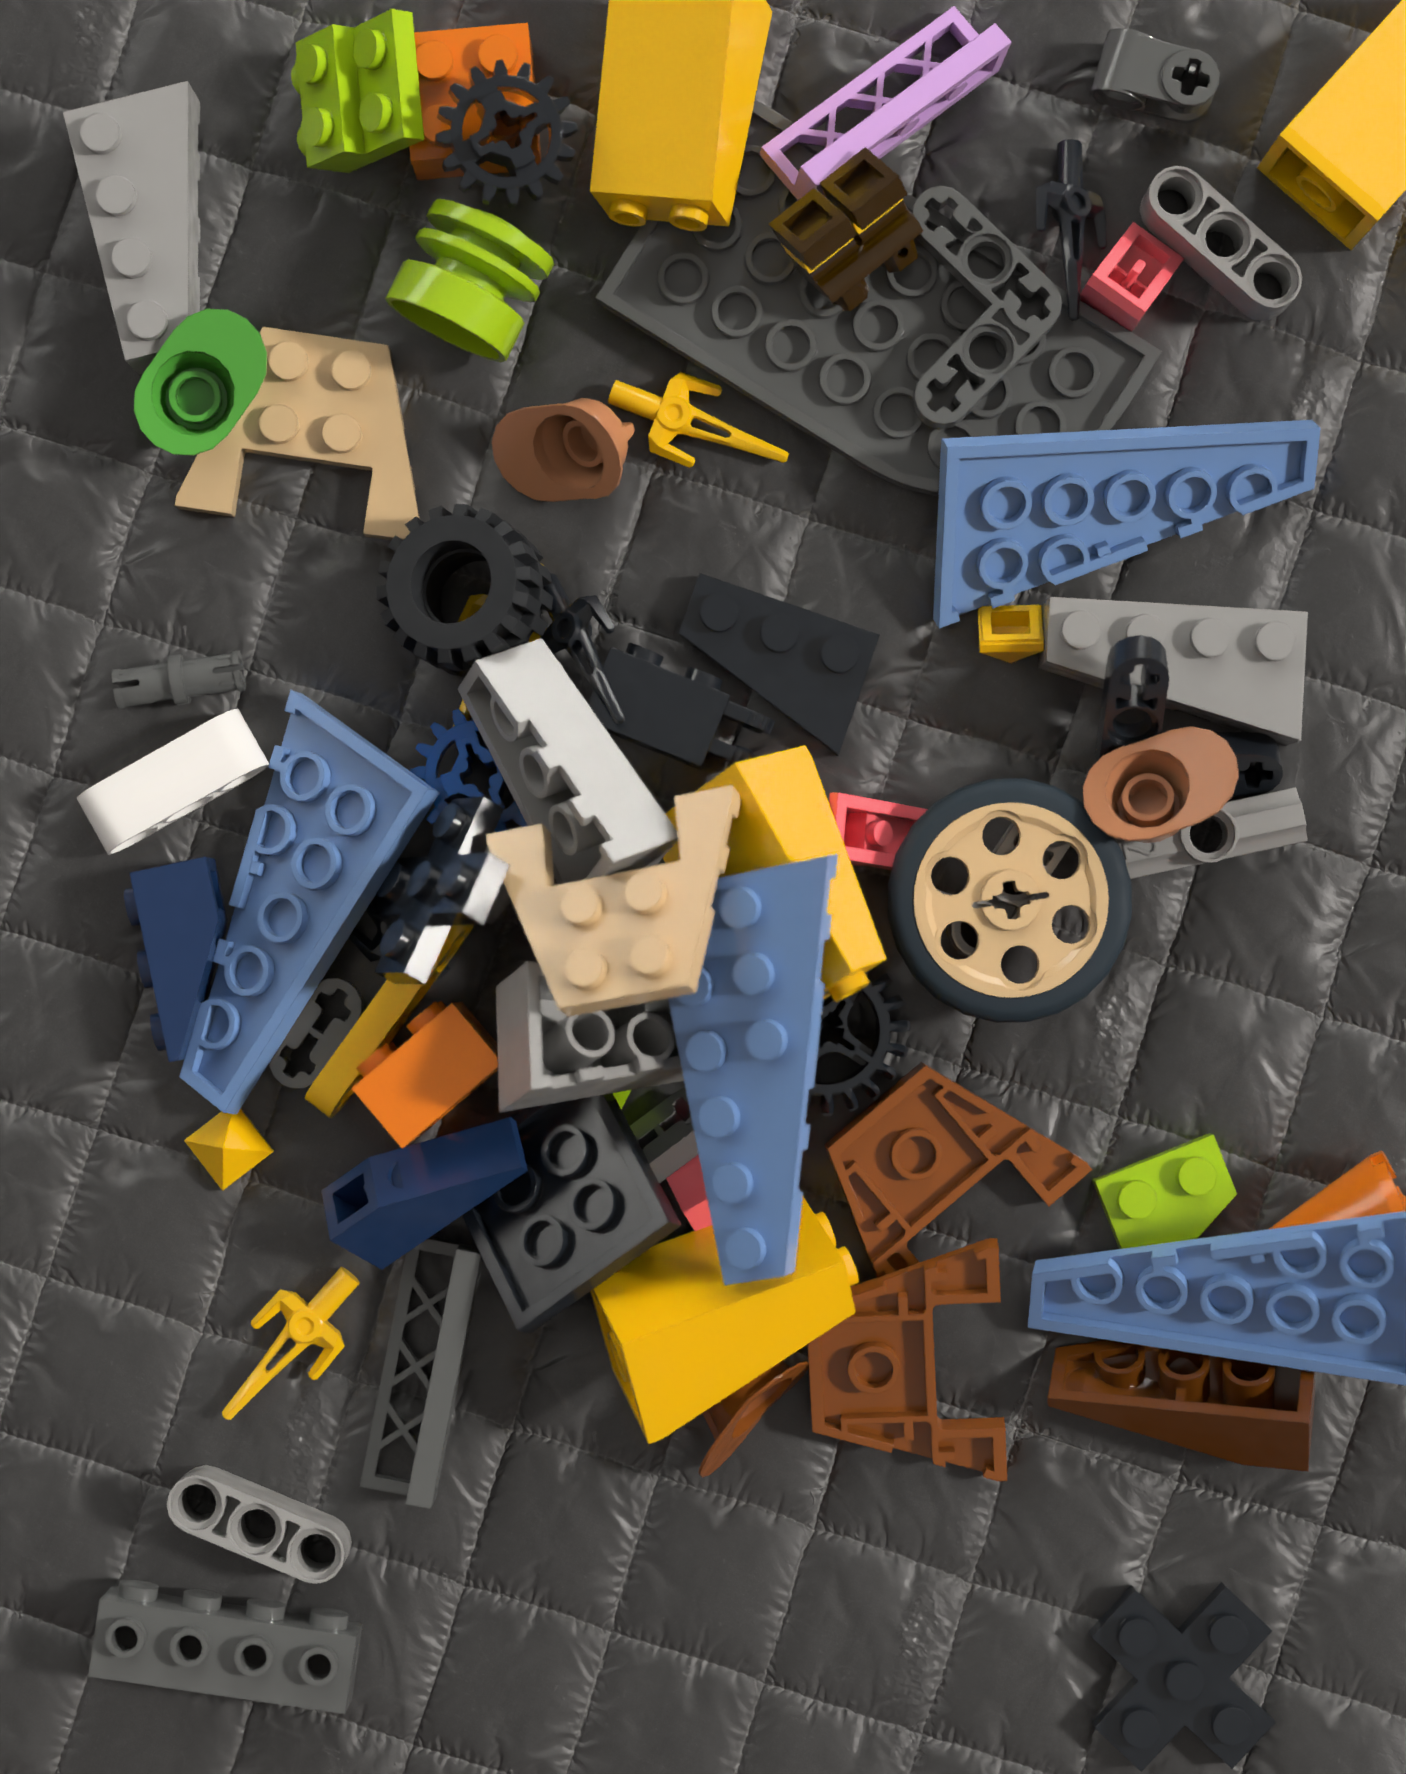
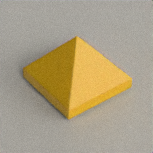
(1010, 631)
(228, 1147)

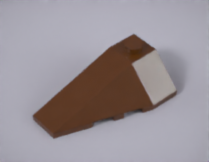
(1191, 1400)

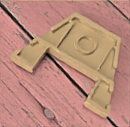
(318, 405)
(624, 932)

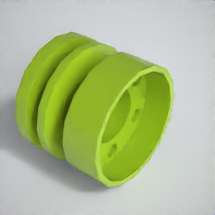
(475, 268)

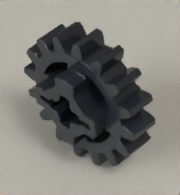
(491, 107)

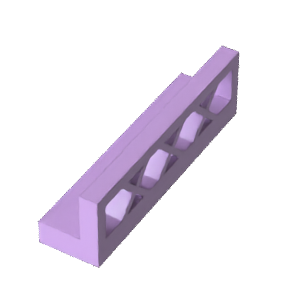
(891, 118)

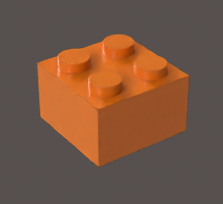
(446, 59)
(429, 1073)

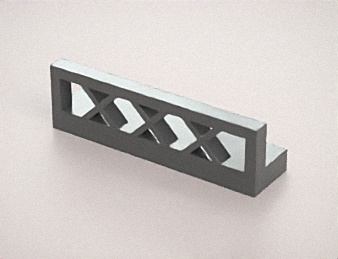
(445, 1375)

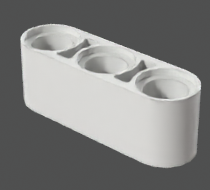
(172, 781)

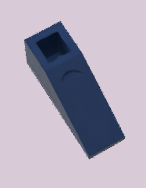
(180, 926)
(417, 1190)

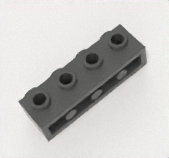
(226, 1647)

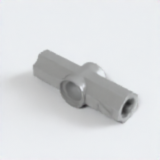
(1246, 827)

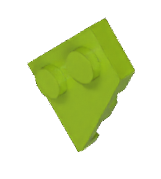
(1167, 1194)

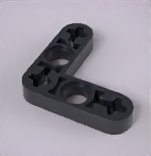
(1151, 697)

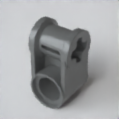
(1147, 76)

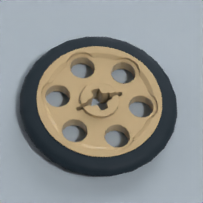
(977, 983)

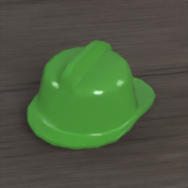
(200, 382)

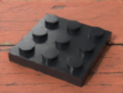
(574, 1213)

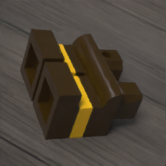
(850, 231)

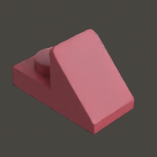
(872, 827)

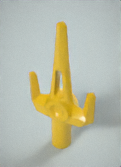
(674, 415)
(306, 1326)

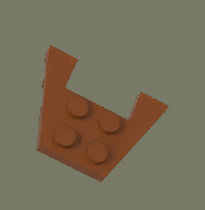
(927, 1148)
(878, 1366)

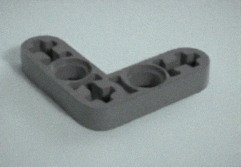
(997, 321)

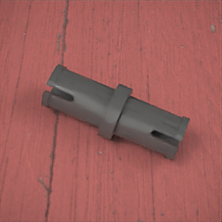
(178, 679)

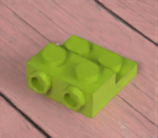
(358, 92)

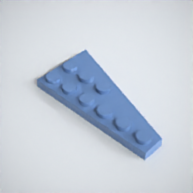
(1082, 500)
(304, 881)
(753, 1057)
(1278, 1296)

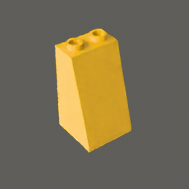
(676, 108)
(1349, 142)
(787, 821)
(692, 1341)

